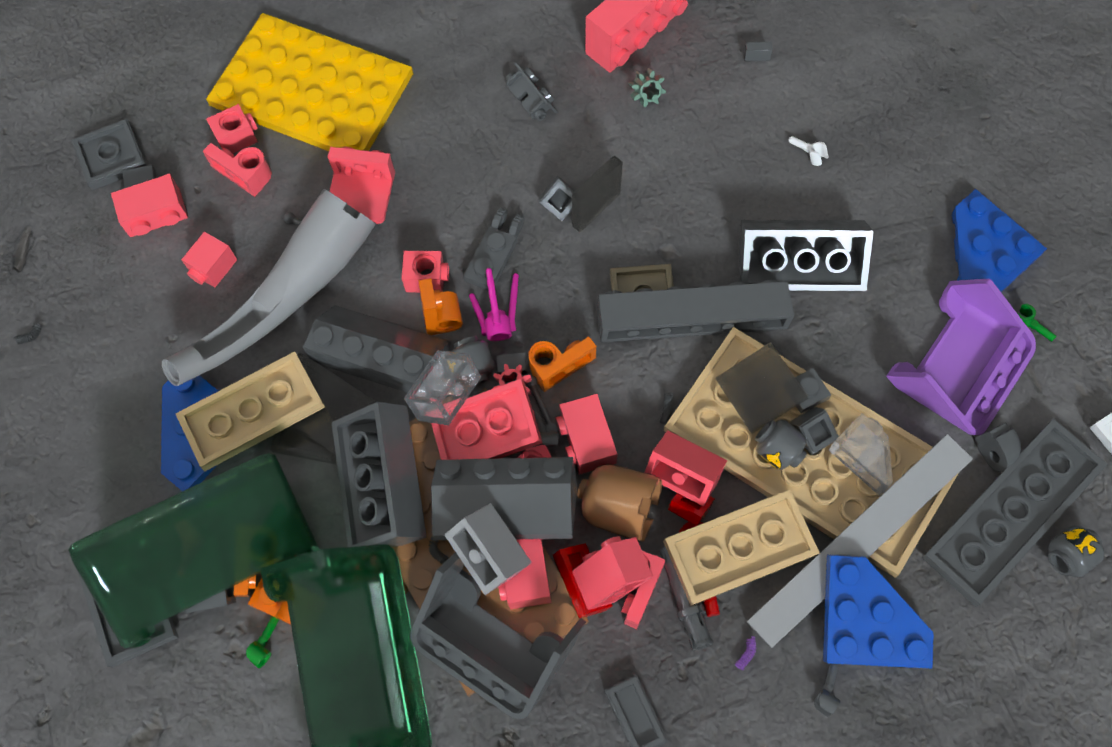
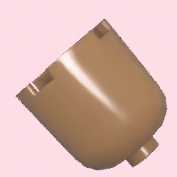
(620, 500)

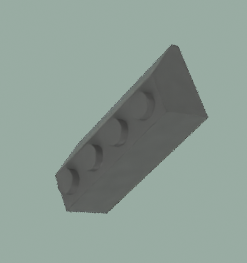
(806, 253)
(371, 347)
(378, 476)
(528, 493)

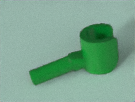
(1029, 311)
(256, 651)

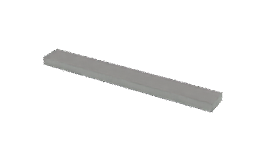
(861, 538)

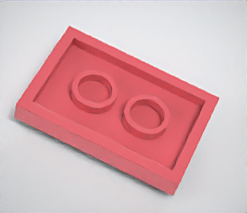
(490, 425)

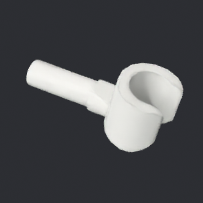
(815, 150)

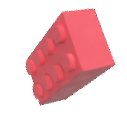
(623, 26)

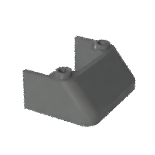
(482, 648)

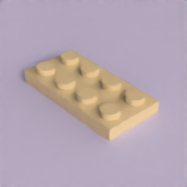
(249, 411)
(740, 547)

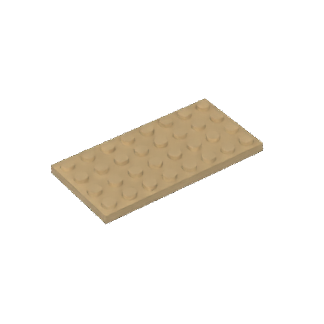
(821, 484)

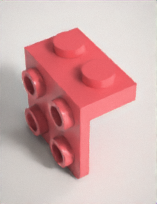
(362, 180)

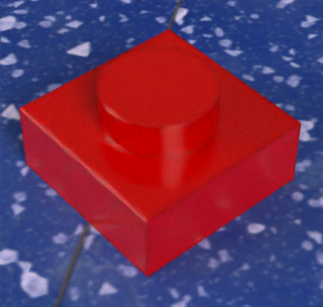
(689, 509)

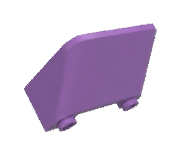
(972, 359)

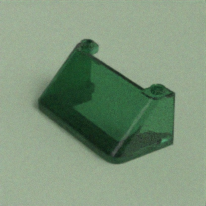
(192, 547)
(353, 646)

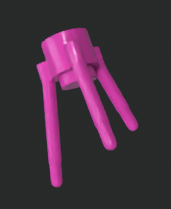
(497, 324)

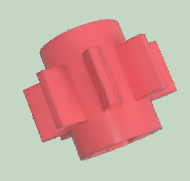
(510, 374)

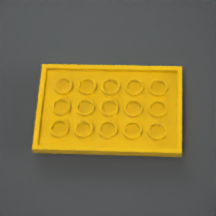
(311, 85)

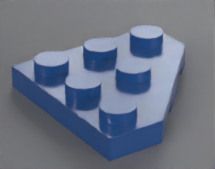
(991, 242)
(177, 456)
(870, 620)

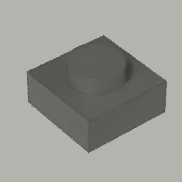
(814, 388)

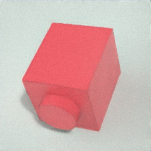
(208, 260)

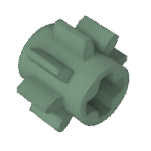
(644, 80)

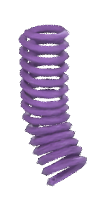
(752, 642)

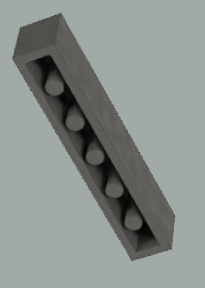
(694, 311)

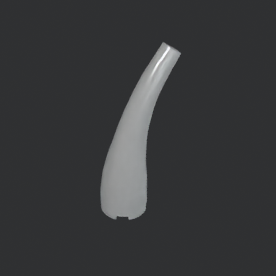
(311, 259)

